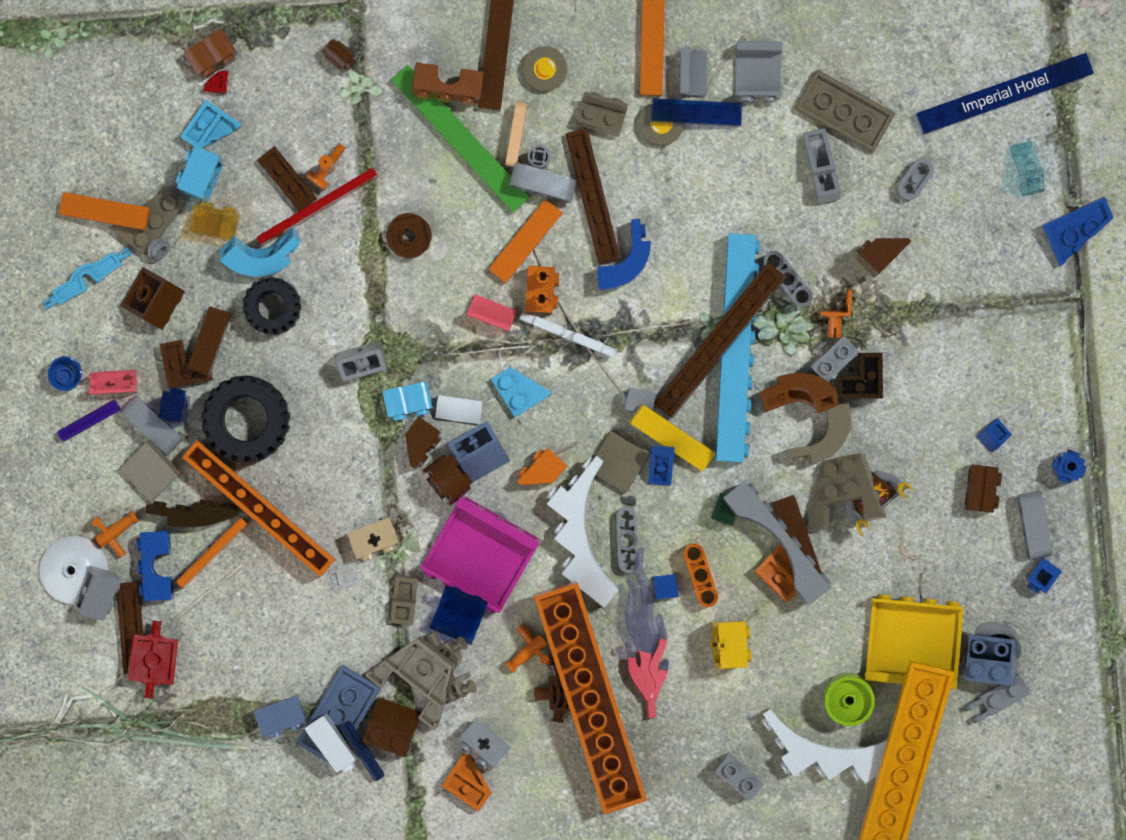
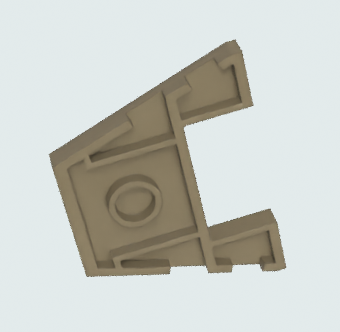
(844, 481)
(424, 670)

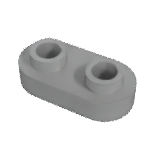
(915, 179)

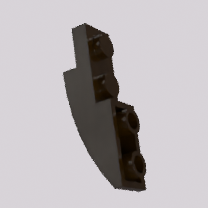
(201, 515)

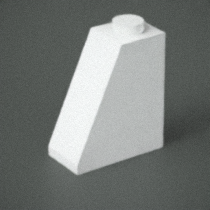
(331, 743)

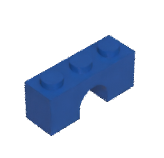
(151, 546)

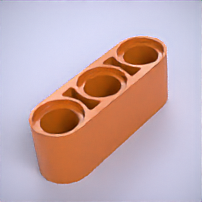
(708, 583)

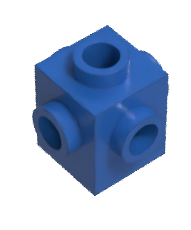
(1060, 466)

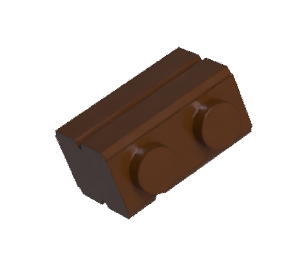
(982, 488)

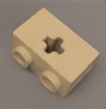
(360, 537)

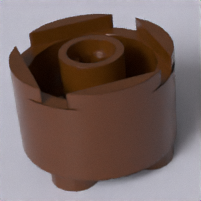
(447, 478)

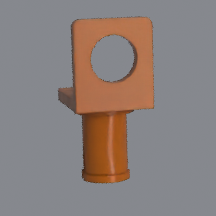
(835, 316)

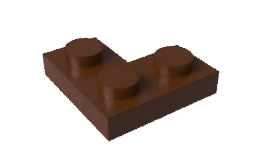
(176, 365)

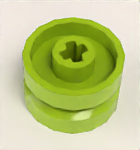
(855, 711)

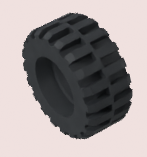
(214, 419)

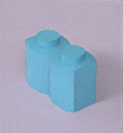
(408, 400)

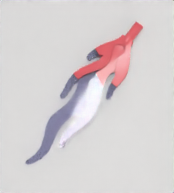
(649, 645)

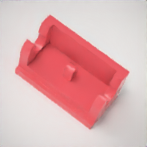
(113, 382)

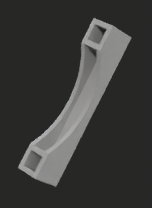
(747, 506)

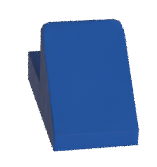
(661, 465)

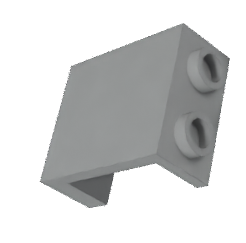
(758, 71)

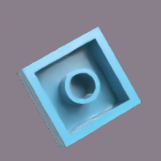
(200, 173)

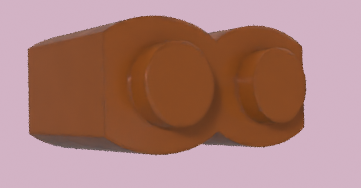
(211, 53)

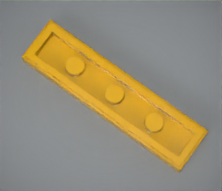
(672, 436)

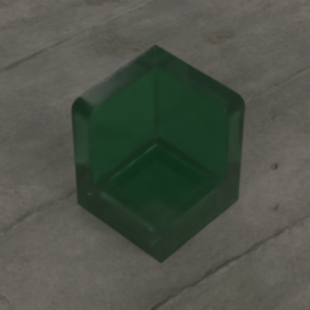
(722, 512)

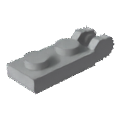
(999, 698)

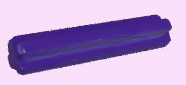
(88, 420)

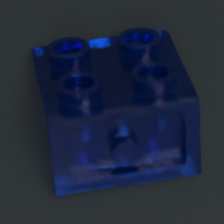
(458, 614)

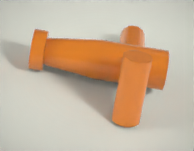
(327, 167)
(109, 534)
(532, 648)

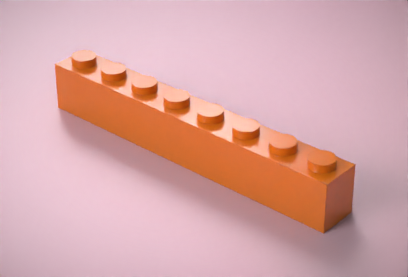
(259, 508)

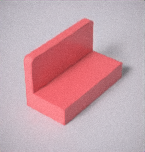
(491, 313)

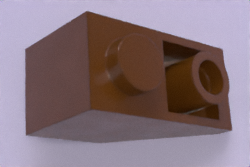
(419, 440)

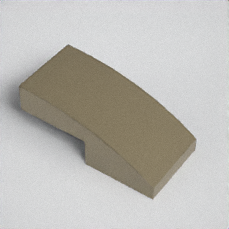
(404, 599)

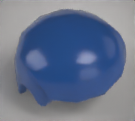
(64, 373)

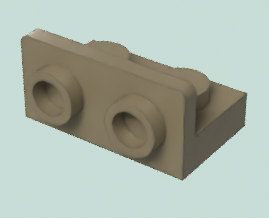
(602, 113)

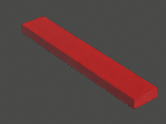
(317, 207)

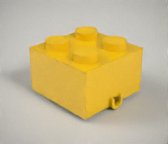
(731, 644)

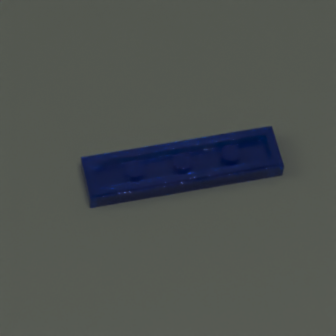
(696, 112)

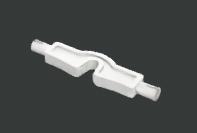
(567, 334)

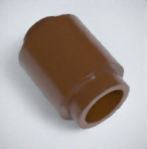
(339, 55)

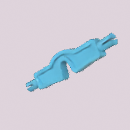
(76, 284)

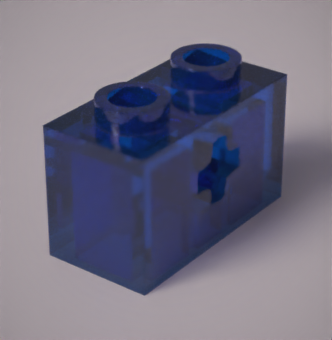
(175, 405)

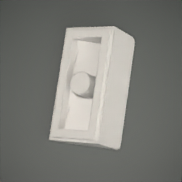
(459, 409)

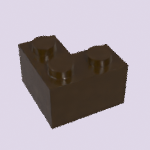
(867, 383)

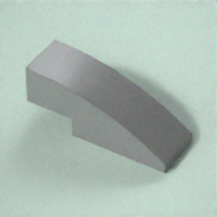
(822, 166)

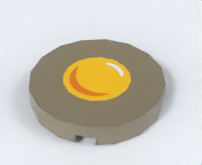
(544, 68)
(657, 132)

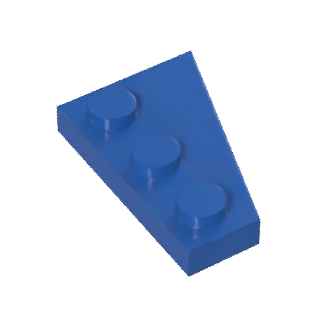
(1075, 228)

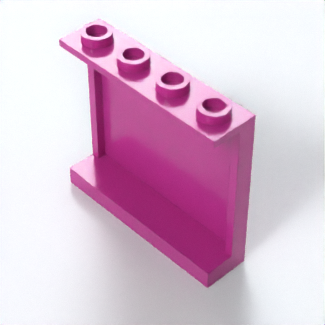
(480, 553)

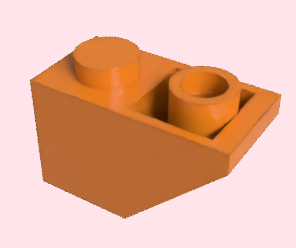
(544, 469)

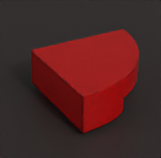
(217, 83)

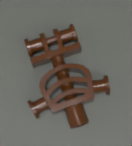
(549, 693)

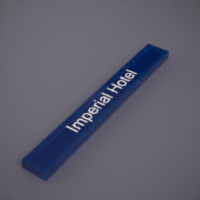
(1004, 93)

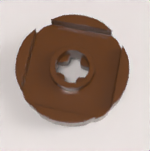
(416, 225)

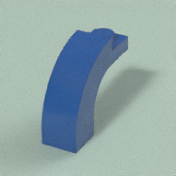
(624, 273)

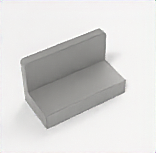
(693, 73)

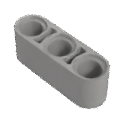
(542, 183)
(798, 284)
(151, 426)
(1034, 525)

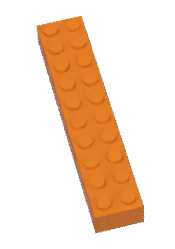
(590, 697)

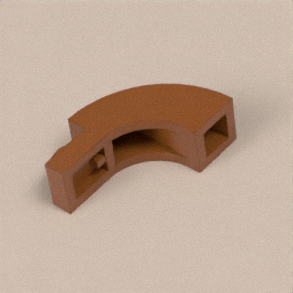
(800, 388)

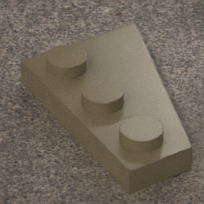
(163, 211)

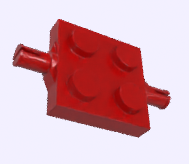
(152, 659)

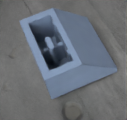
(479, 451)
(991, 660)

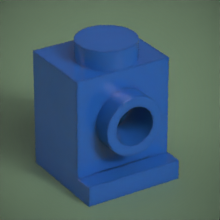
(1050, 573)

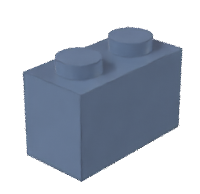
(281, 716)

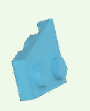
(209, 126)
(519, 391)

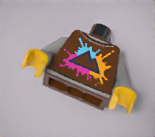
(887, 487)

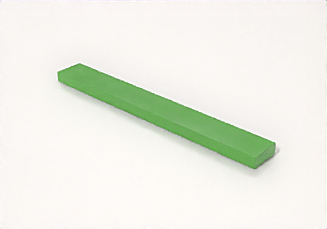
(463, 142)

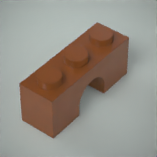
(427, 85)

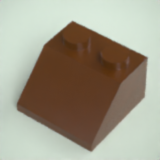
(880, 253)
(152, 298)
(392, 727)

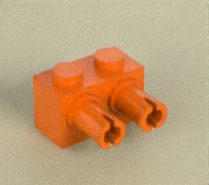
(540, 290)

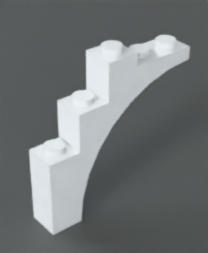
(573, 535)
(830, 760)

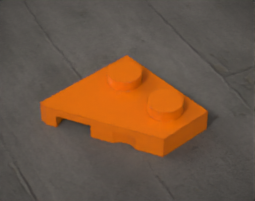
(778, 573)
(467, 783)

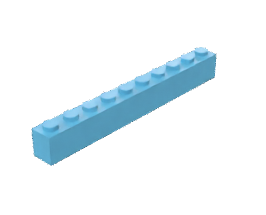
(737, 360)

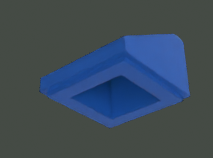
(994, 435)
(665, 586)

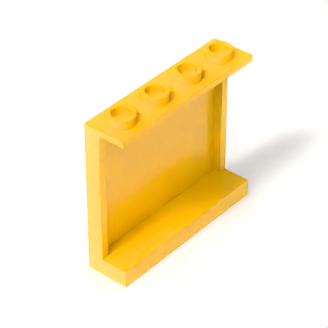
(912, 632)

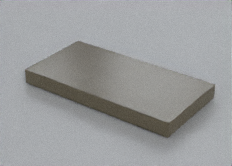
(845, 111)

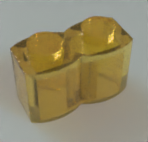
(214, 222)

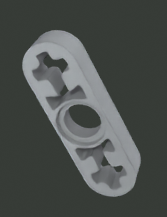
(633, 522)

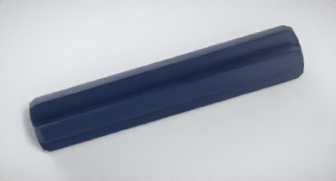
(362, 751)

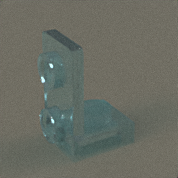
(1028, 168)

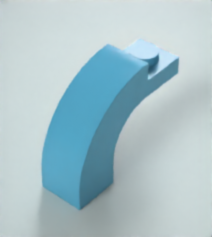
(259, 261)

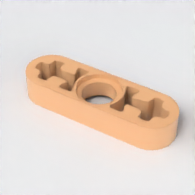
(516, 133)

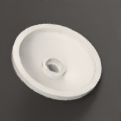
(62, 554)

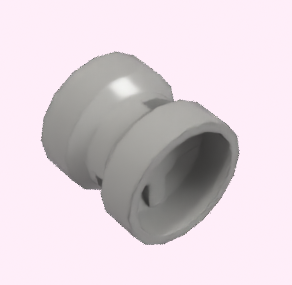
(539, 160)

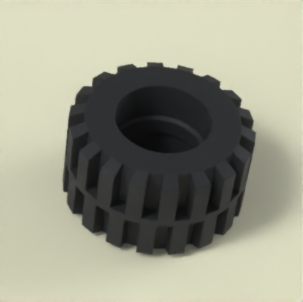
(258, 291)

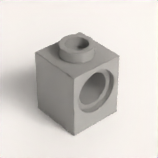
(635, 397)

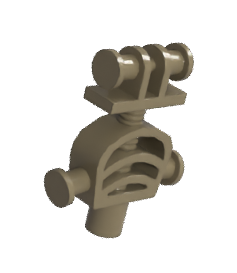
(461, 689)

